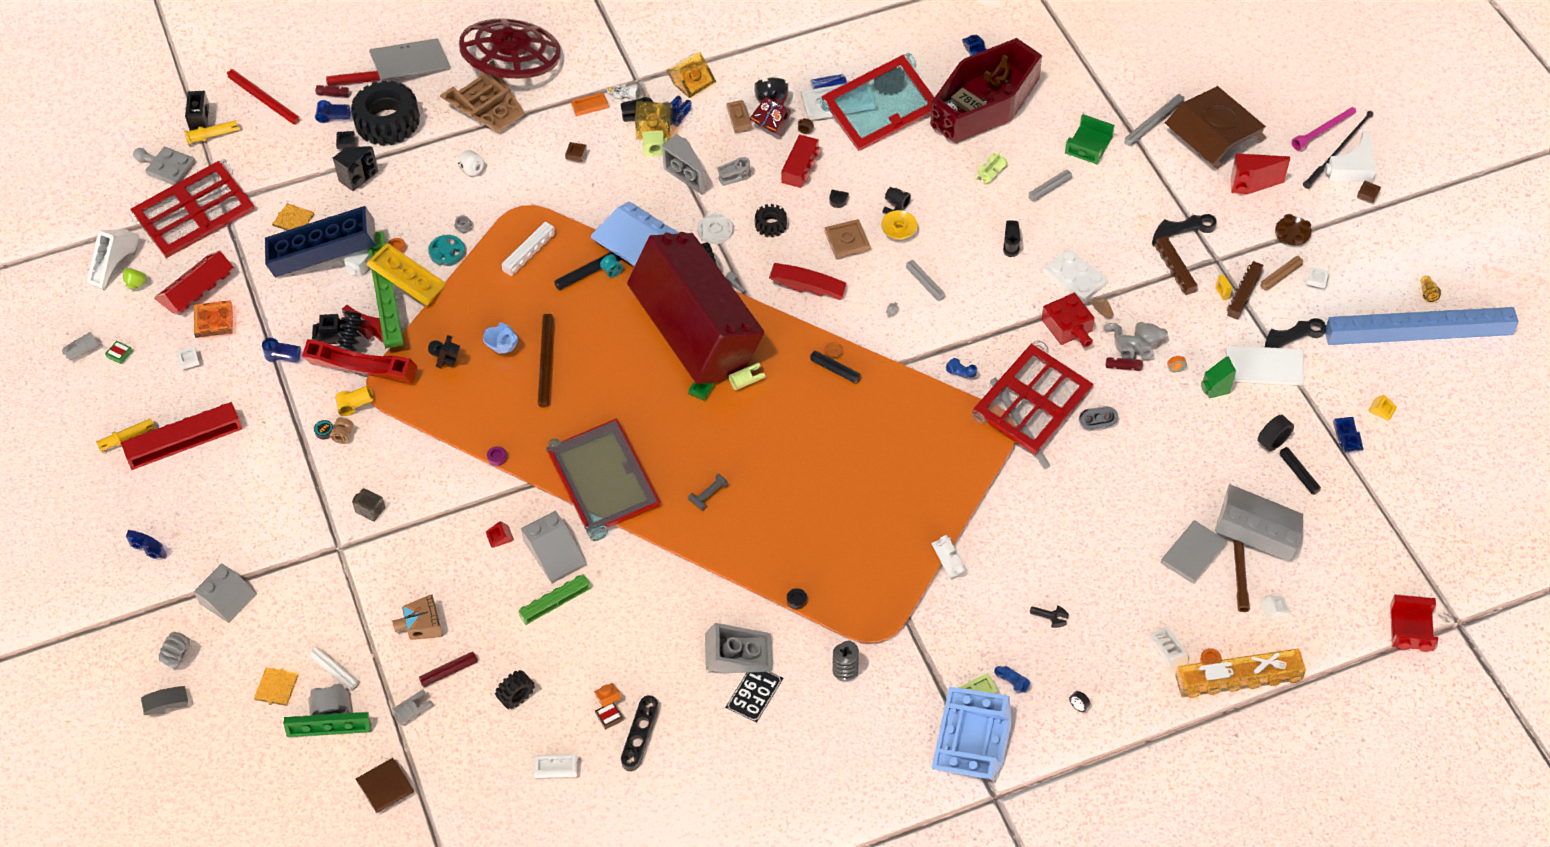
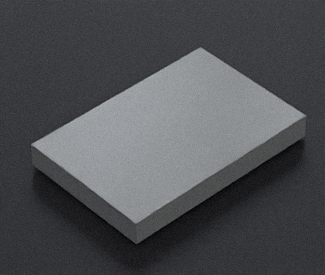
(1194, 552)

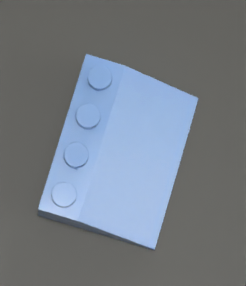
(628, 231)

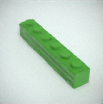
(554, 599)

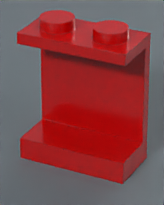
(1412, 622)

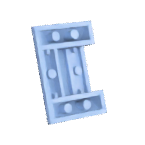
(973, 733)

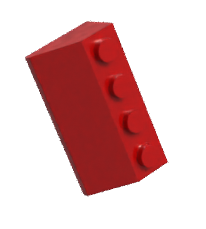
(194, 282)

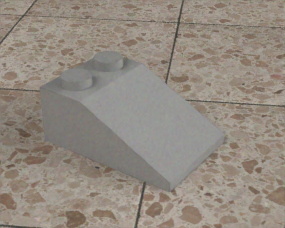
(683, 163)
(553, 546)
(737, 649)

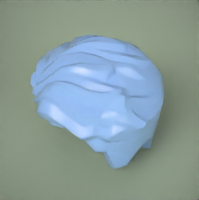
(500, 338)

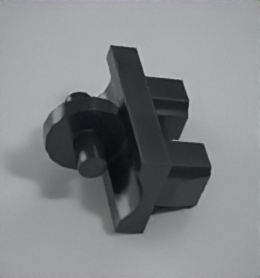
(447, 352)

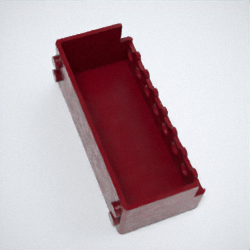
(694, 307)

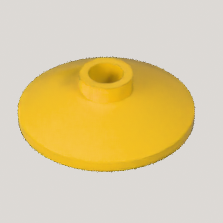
(899, 224)

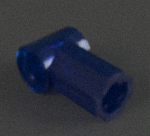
(327, 111)
(279, 351)

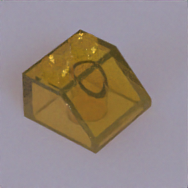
(691, 75)
(653, 117)

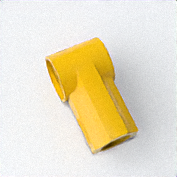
(348, 401)

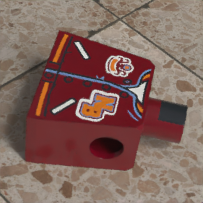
(772, 114)

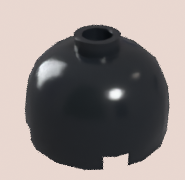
(770, 88)

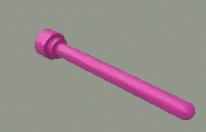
(1301, 141)

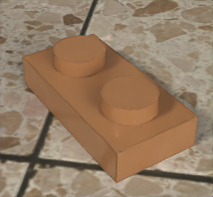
(738, 116)

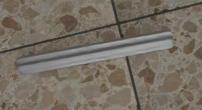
(1153, 120)

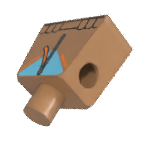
(420, 619)

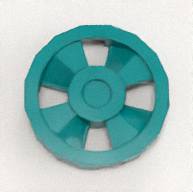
(446, 250)

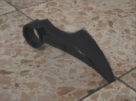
(1194, 222)
(1279, 338)

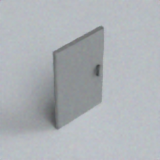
(409, 59)

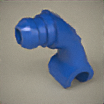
(955, 367)
(1017, 680)

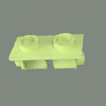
(986, 171)

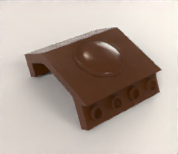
(1214, 124)

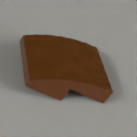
(384, 785)

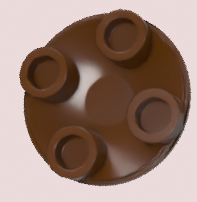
(1293, 230)

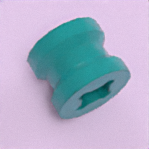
(611, 266)

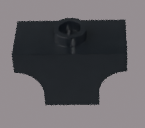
(327, 328)

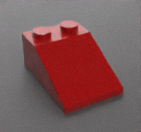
(1257, 172)

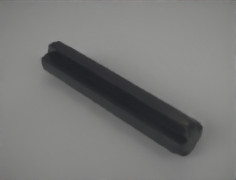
(835, 366)
(1300, 471)

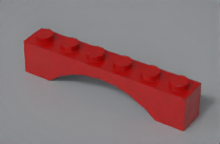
(334, 357)

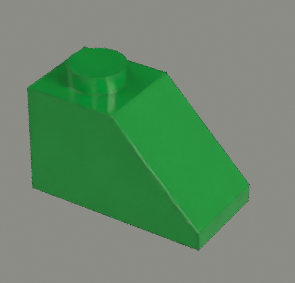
(1219, 379)

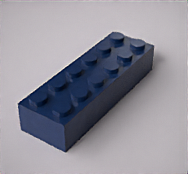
(320, 241)

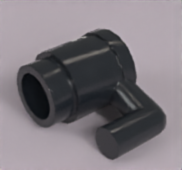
(898, 198)

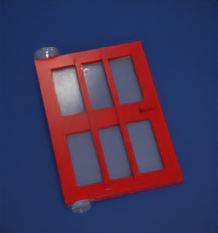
(192, 208)
(1032, 398)

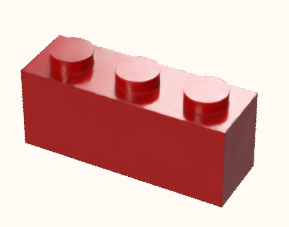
(800, 161)

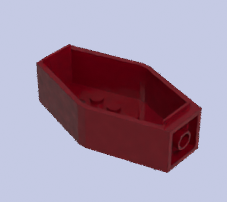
(1002, 100)

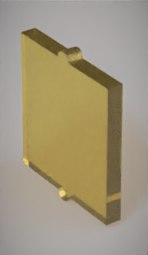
(292, 217)
(276, 686)

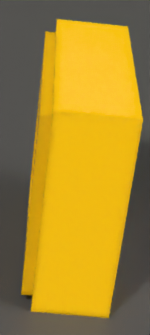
(1223, 287)

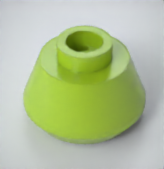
(134, 278)

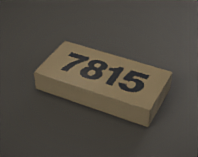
(967, 100)

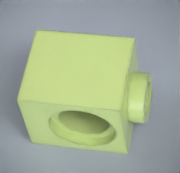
(653, 142)

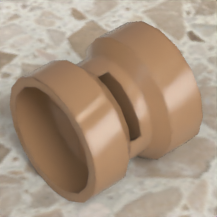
(341, 431)

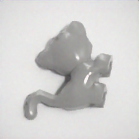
(1145, 338)

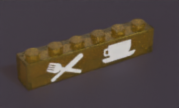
(1240, 673)

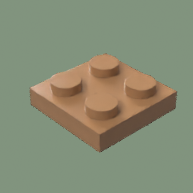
(847, 238)

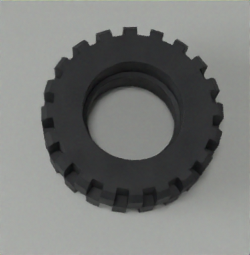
(386, 128)

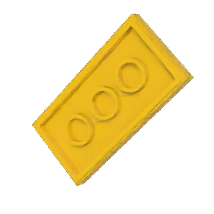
(406, 274)

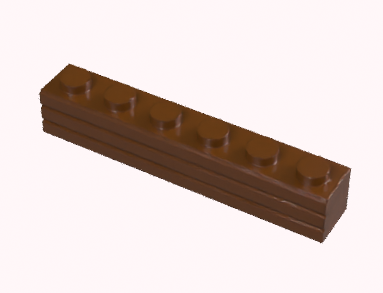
(1176, 265)
(1245, 290)

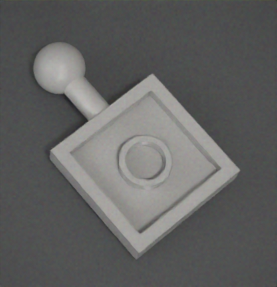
(167, 165)

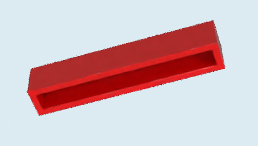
(181, 435)

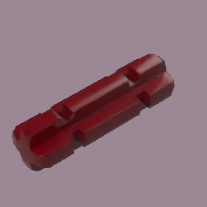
(332, 91)
(1123, 363)

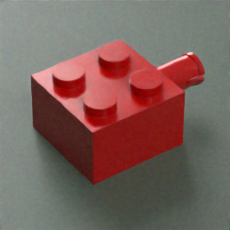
(1069, 320)

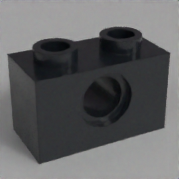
(197, 109)

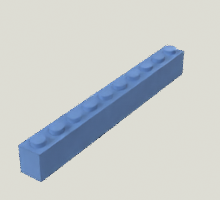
(1421, 326)

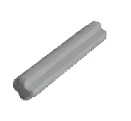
(1050, 185)
(925, 280)

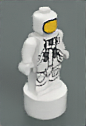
(622, 91)

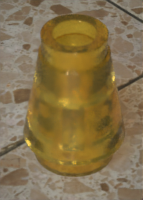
(1430, 290)

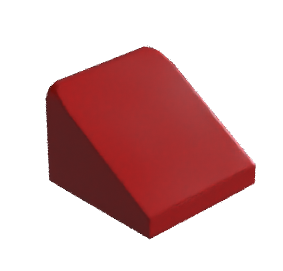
(499, 534)

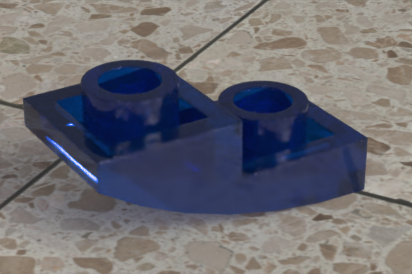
(974, 44)
(1347, 434)
(150, 545)

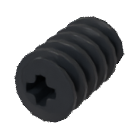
(350, 330)

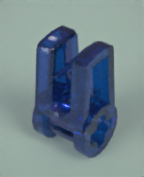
(680, 110)

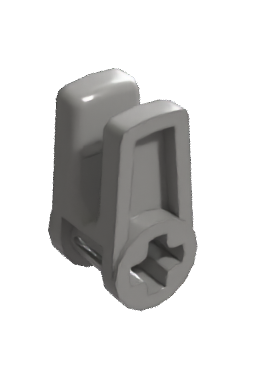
(734, 172)

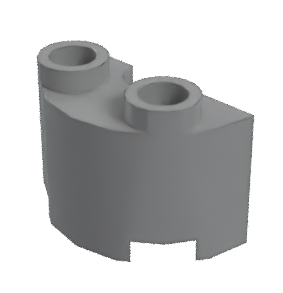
(329, 700)

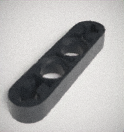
(641, 733)

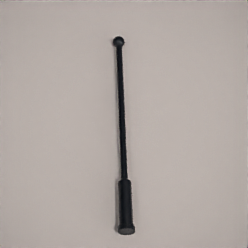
(1308, 183)

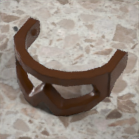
(1003, 64)

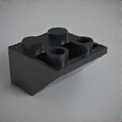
(355, 166)

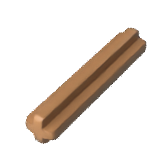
(1281, 273)

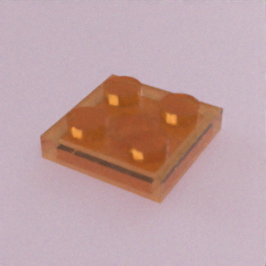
(213, 319)

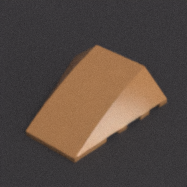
(487, 101)

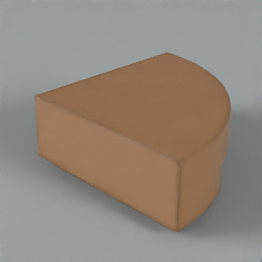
(1103, 307)

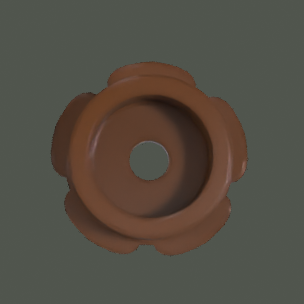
(805, 126)

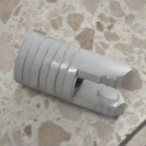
(80, 346)
(408, 709)

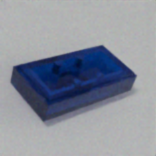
(828, 81)

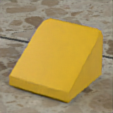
(1382, 407)

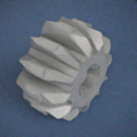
(174, 649)

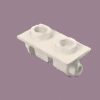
(948, 556)

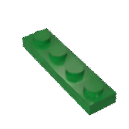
(327, 724)

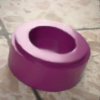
(496, 456)

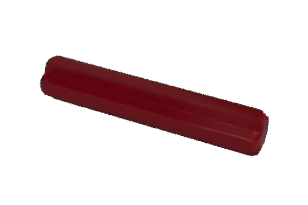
(448, 669)

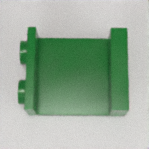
(1090, 139)

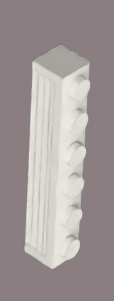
(528, 248)

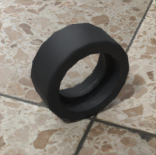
(1275, 432)

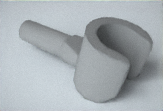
(731, 277)

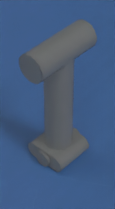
(699, 501)

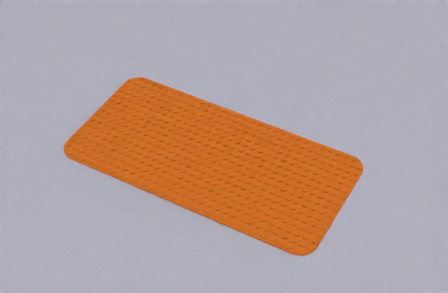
(824, 474)

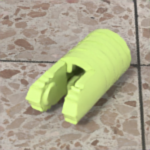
(744, 377)

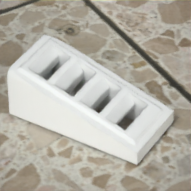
(1174, 659)

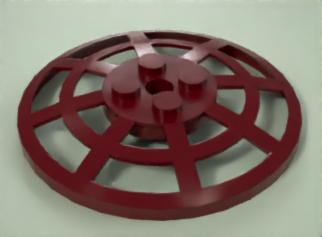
(512, 43)

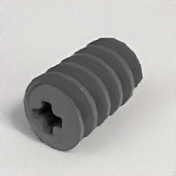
(845, 661)

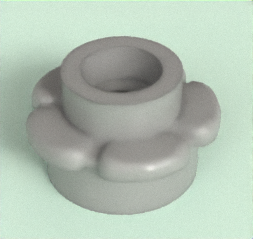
(462, 223)

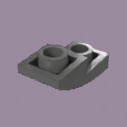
(158, 701)

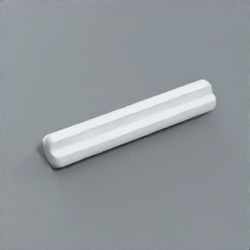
(333, 668)

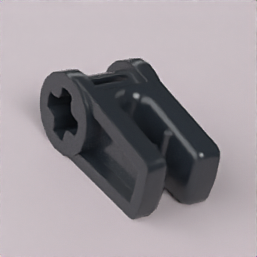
(629, 108)
(1011, 238)

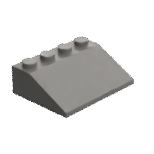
(1260, 523)

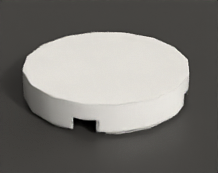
(715, 228)

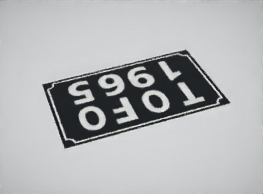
(754, 694)

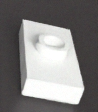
(555, 766)

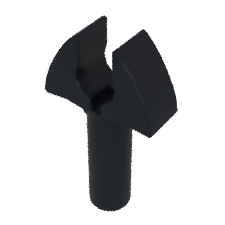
(1052, 615)

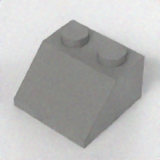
(224, 593)

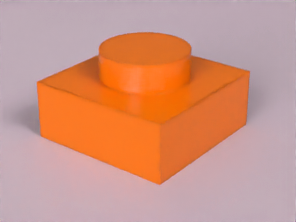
(607, 694)

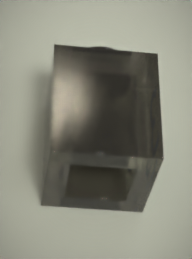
(368, 504)

